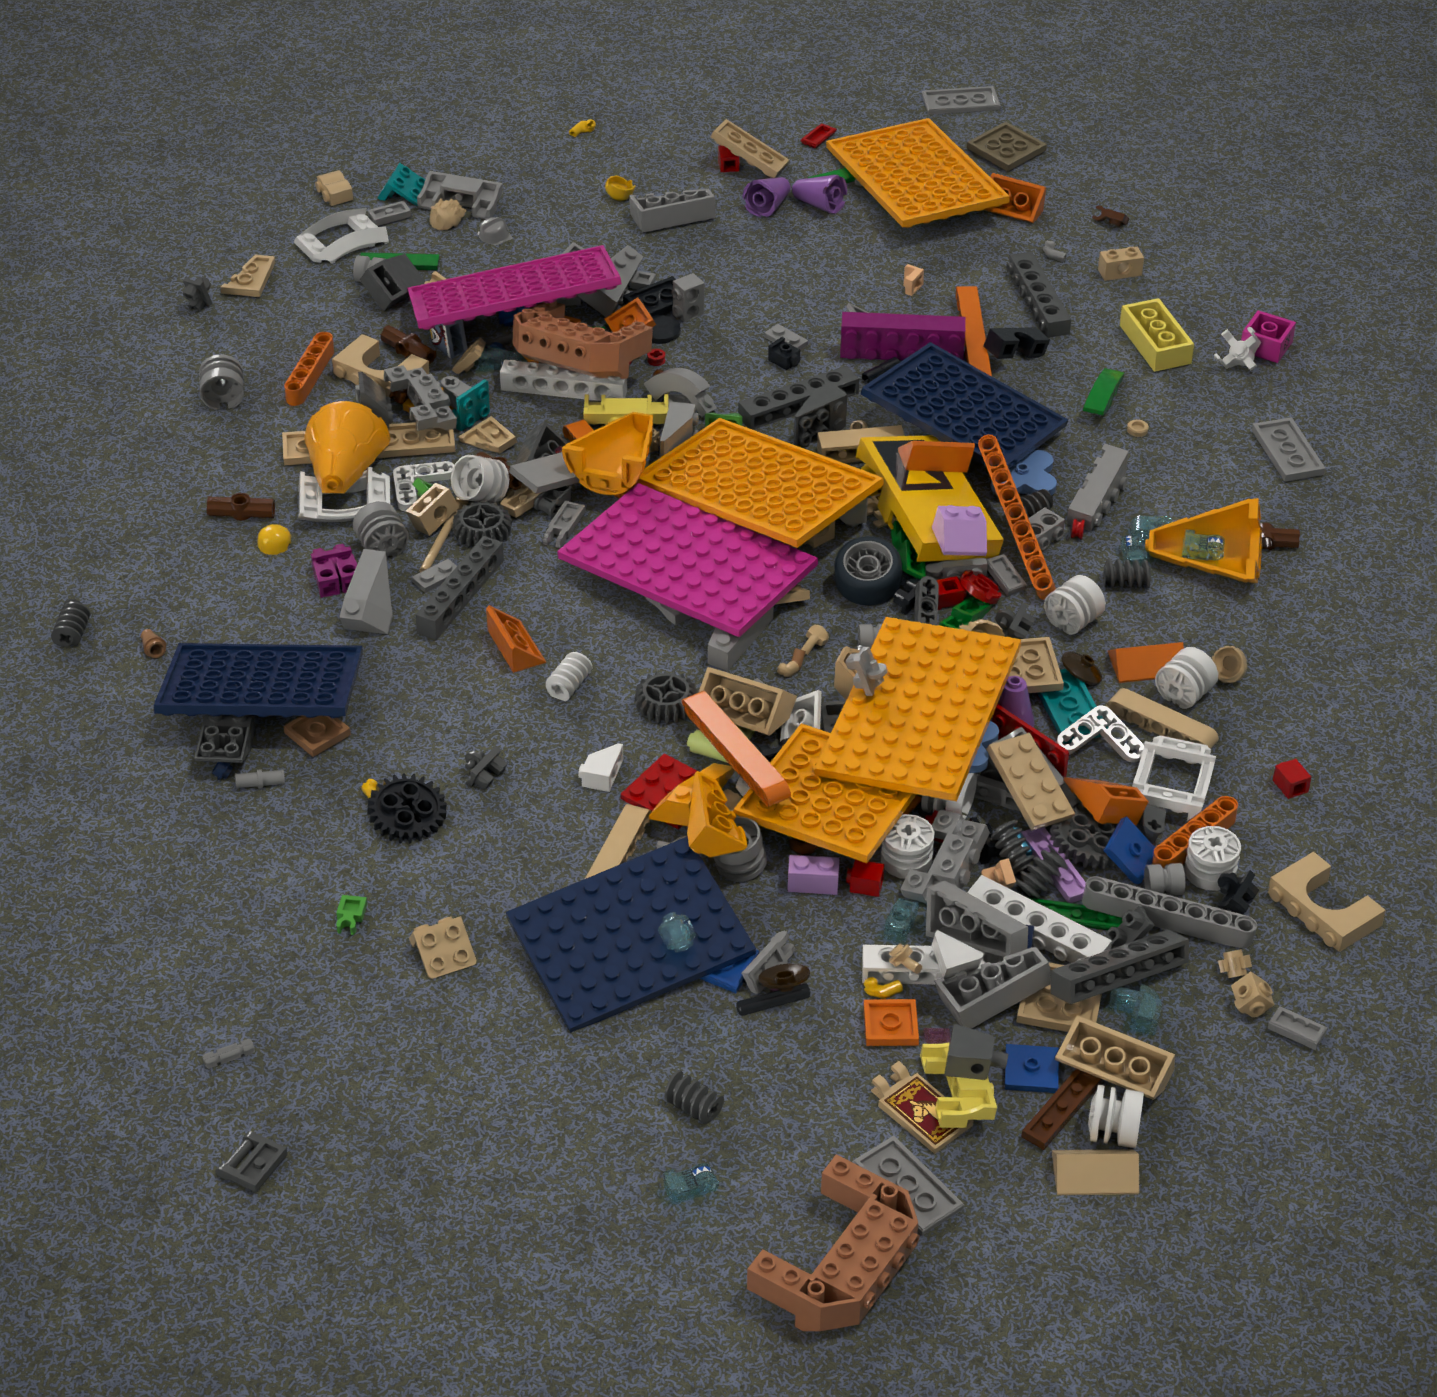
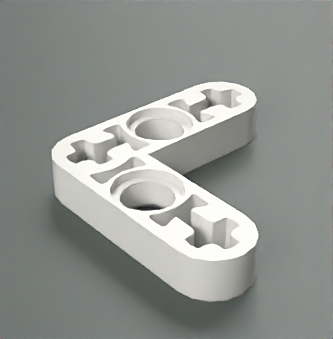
(411, 473)
(1099, 727)

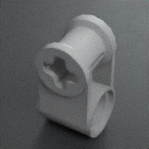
(454, 388)

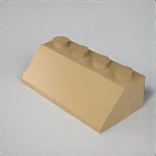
(748, 701)
(1116, 1058)

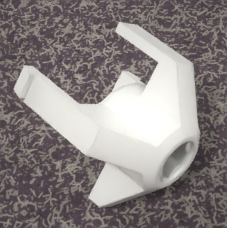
(1240, 351)

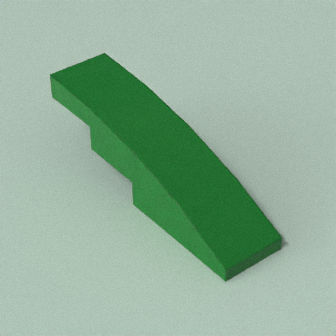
(1103, 391)
(907, 552)
(966, 611)

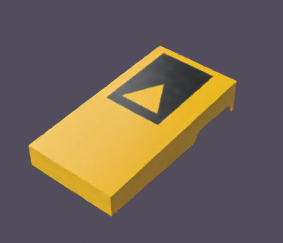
(917, 494)

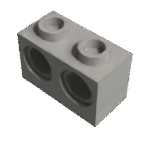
(688, 297)
(1046, 527)

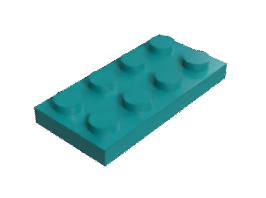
(1068, 704)

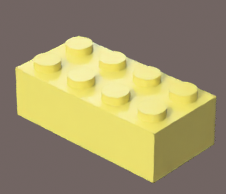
(1156, 334)

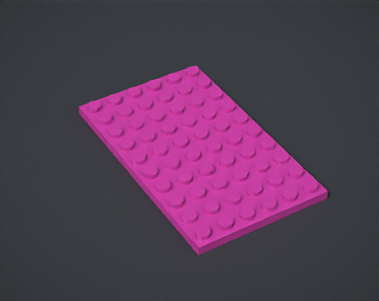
(513, 287)
(688, 559)

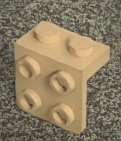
(443, 947)

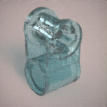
(1142, 525)

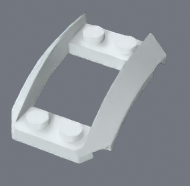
(365, 235)
(311, 497)
(1169, 798)

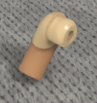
(794, 665)

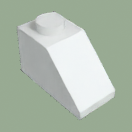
(602, 768)

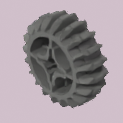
(481, 520)
(662, 696)

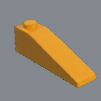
(676, 805)
(710, 821)

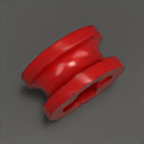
(656, 361)
(1078, 529)

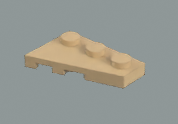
(251, 278)

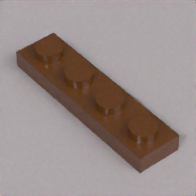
(1060, 1108)

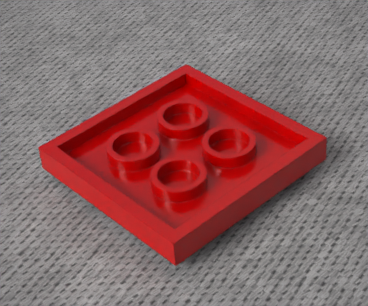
(657, 783)

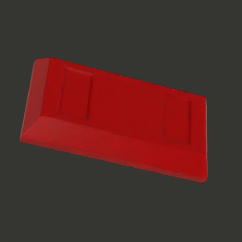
(818, 135)

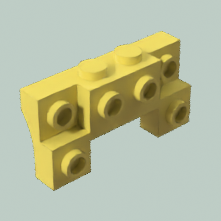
(614, 408)
(970, 1097)

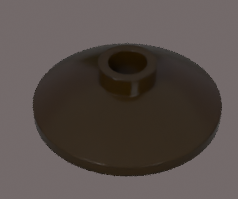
(1082, 667)
(784, 976)

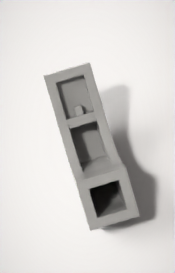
(685, 382)

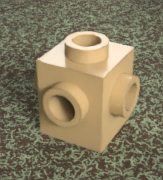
(1252, 995)

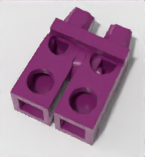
(331, 567)

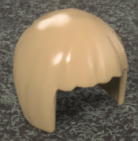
(1230, 664)

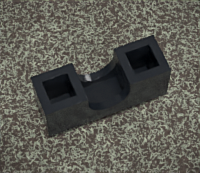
(1006, 341)

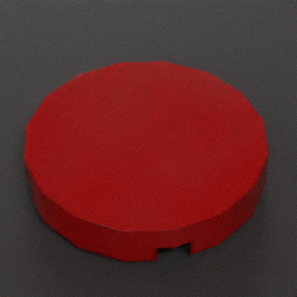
(980, 587)

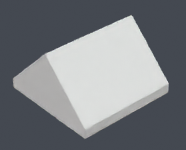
(805, 711)
(954, 955)

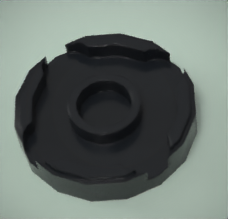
(665, 329)

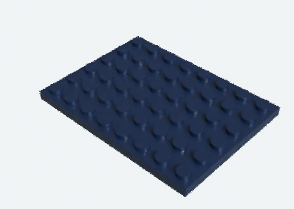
(963, 404)
(259, 680)
(601, 938)

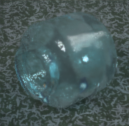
(677, 932)

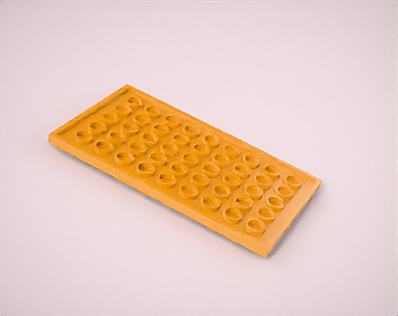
(917, 172)
(759, 481)
(926, 713)

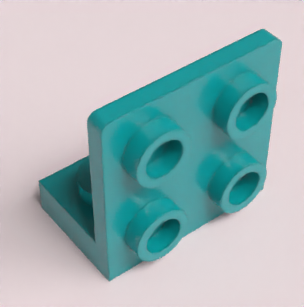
(404, 183)
(472, 405)

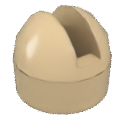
(857, 424)

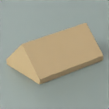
(1096, 1172)

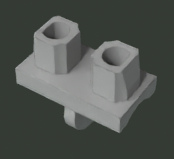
(868, 673)

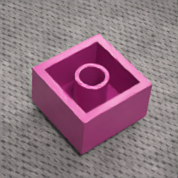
(1273, 332)

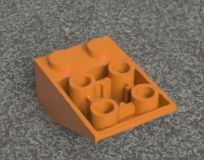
(1108, 800)

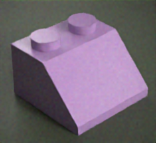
(960, 530)
(813, 874)

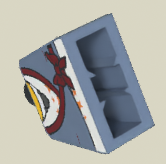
(447, 336)

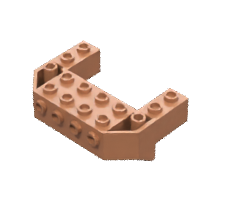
(552, 339)
(857, 1264)

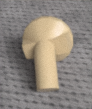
(816, 635)
(900, 955)

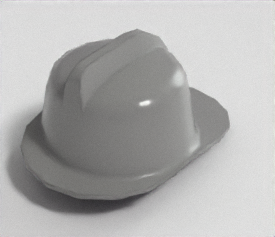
(494, 231)

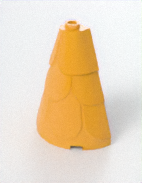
(344, 443)
(612, 455)
(1235, 523)

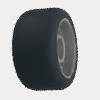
(868, 570)

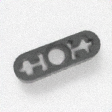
(931, 599)

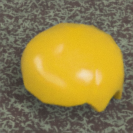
(619, 188)
(274, 539)

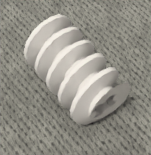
(568, 675)

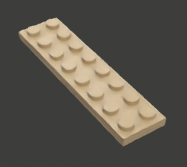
(404, 442)

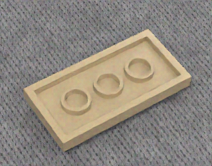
(749, 148)
(1030, 781)

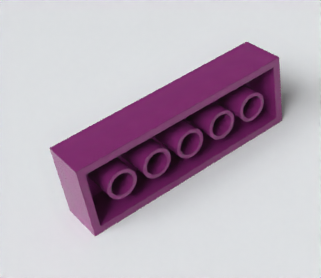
(898, 335)

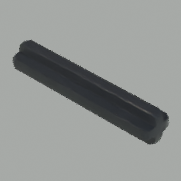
(772, 999)

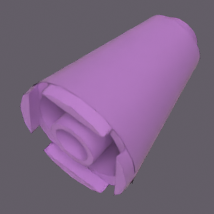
(822, 192)
(764, 194)
(1016, 699)

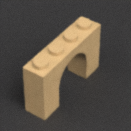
(362, 353)
(1336, 927)

